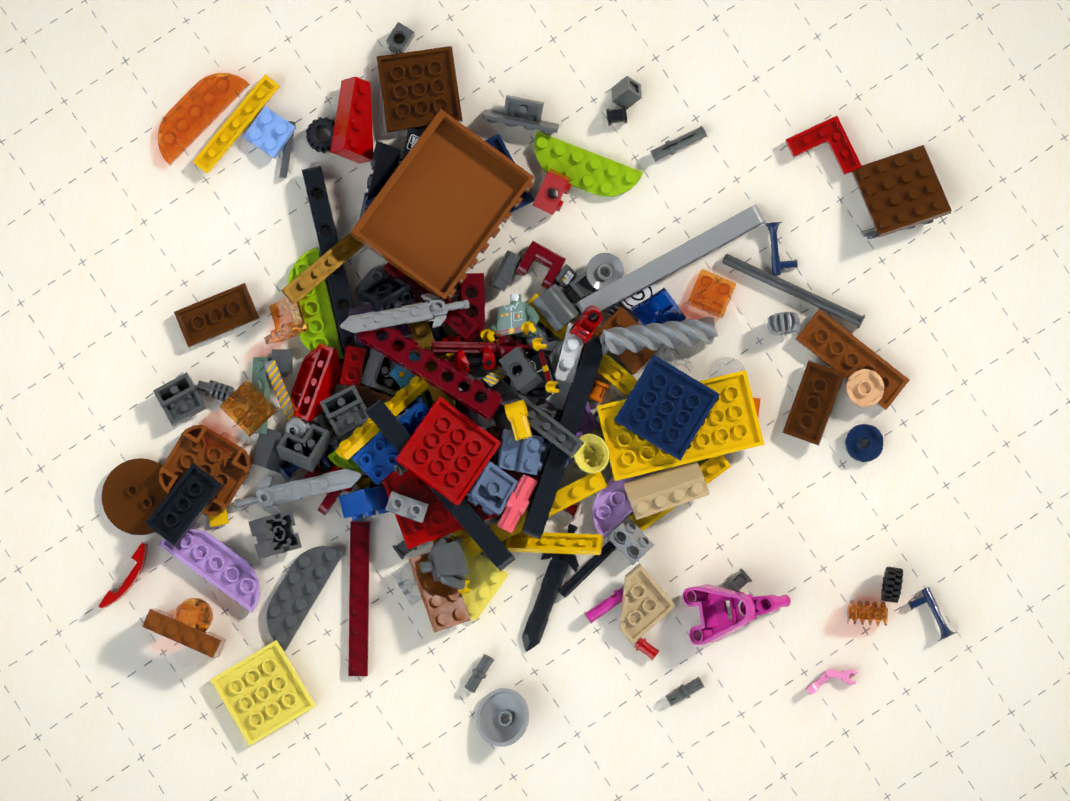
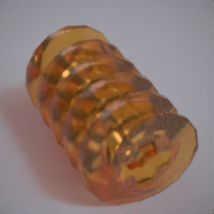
(867, 612)

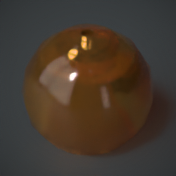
(195, 613)

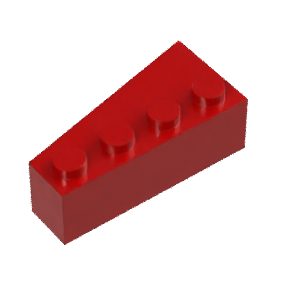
(353, 122)

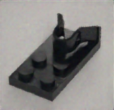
(184, 505)

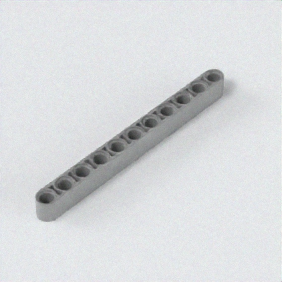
(673, 260)

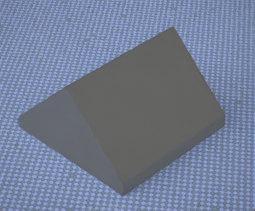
(266, 453)

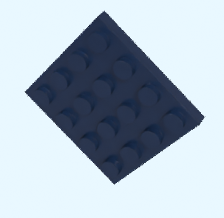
(666, 407)

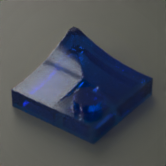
(658, 309)

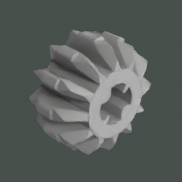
(783, 323)

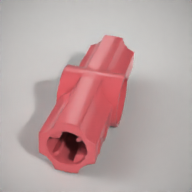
(517, 503)

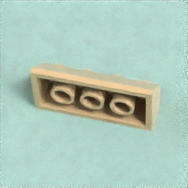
(666, 489)

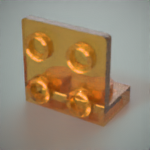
(711, 293)
(287, 321)
(248, 408)

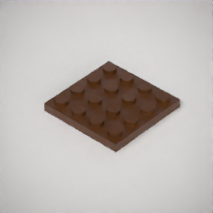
(417, 87)
(901, 191)

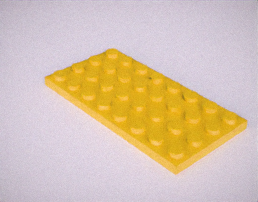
(727, 429)

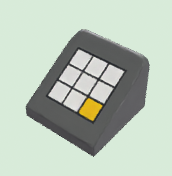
(565, 276)

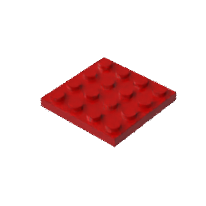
(448, 451)

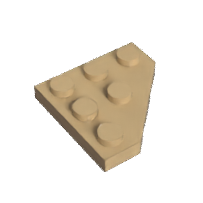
(642, 604)

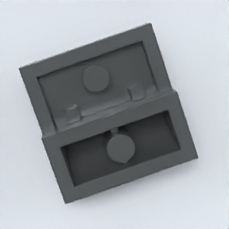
(557, 307)
(180, 399)
(345, 411)

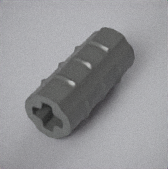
(505, 271)

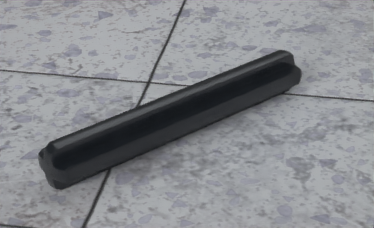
(587, 569)

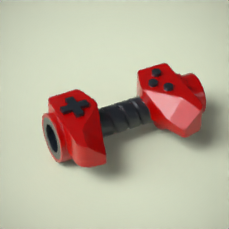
(463, 363)

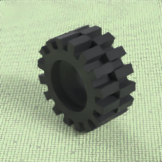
(312, 131)
(892, 584)

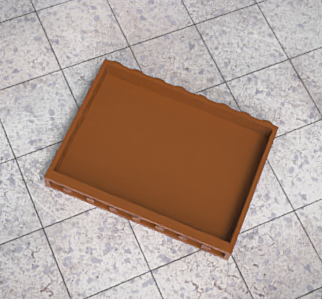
(442, 206)

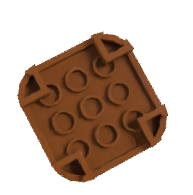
(215, 456)

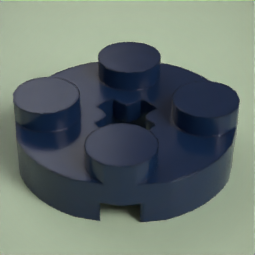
(875, 443)

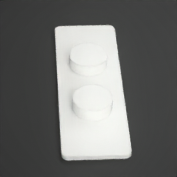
(569, 356)

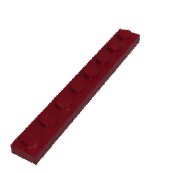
(359, 598)

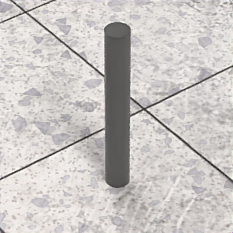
(286, 155)

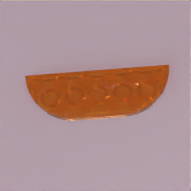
(197, 112)

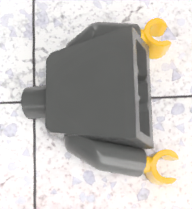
(447, 564)

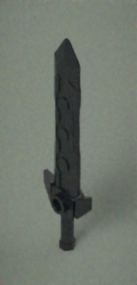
(546, 597)

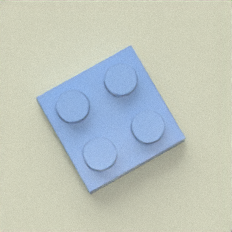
(269, 132)

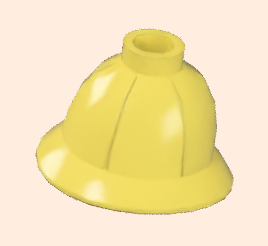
(593, 454)

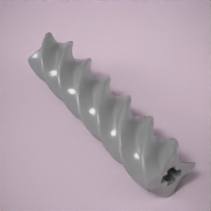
(656, 335)

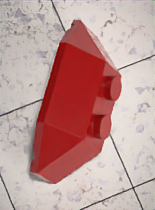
(315, 382)

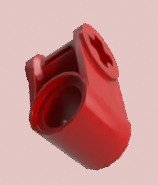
(585, 324)

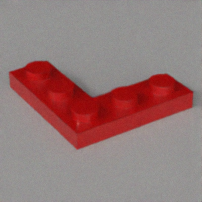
(831, 132)

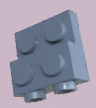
(520, 455)
(492, 489)

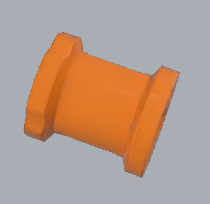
(598, 391)

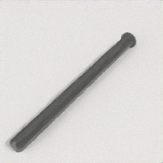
(793, 290)

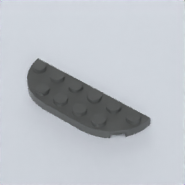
(299, 591)

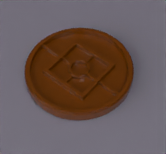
(133, 495)

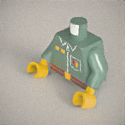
(514, 319)

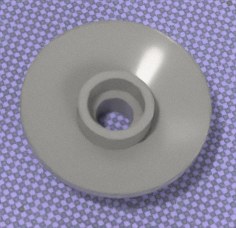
(604, 260)

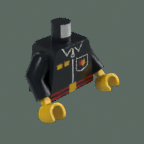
(543, 366)

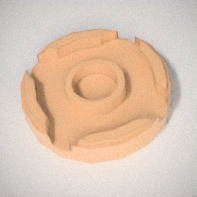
(865, 388)

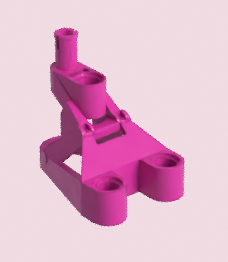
(715, 614)

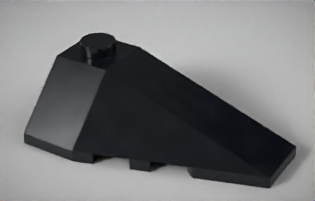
(383, 163)

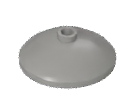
(494, 713)

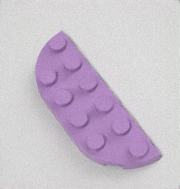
(612, 505)
(218, 566)

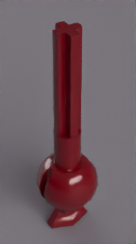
(500, 347)

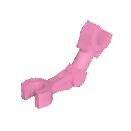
(830, 673)

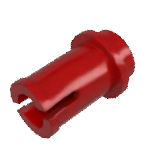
(646, 648)

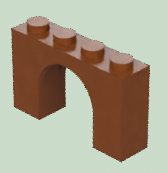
(196, 639)

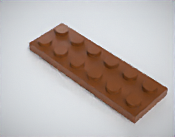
(848, 354)

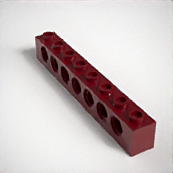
(476, 282)
(418, 368)

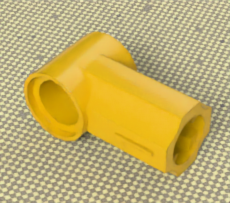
(517, 415)

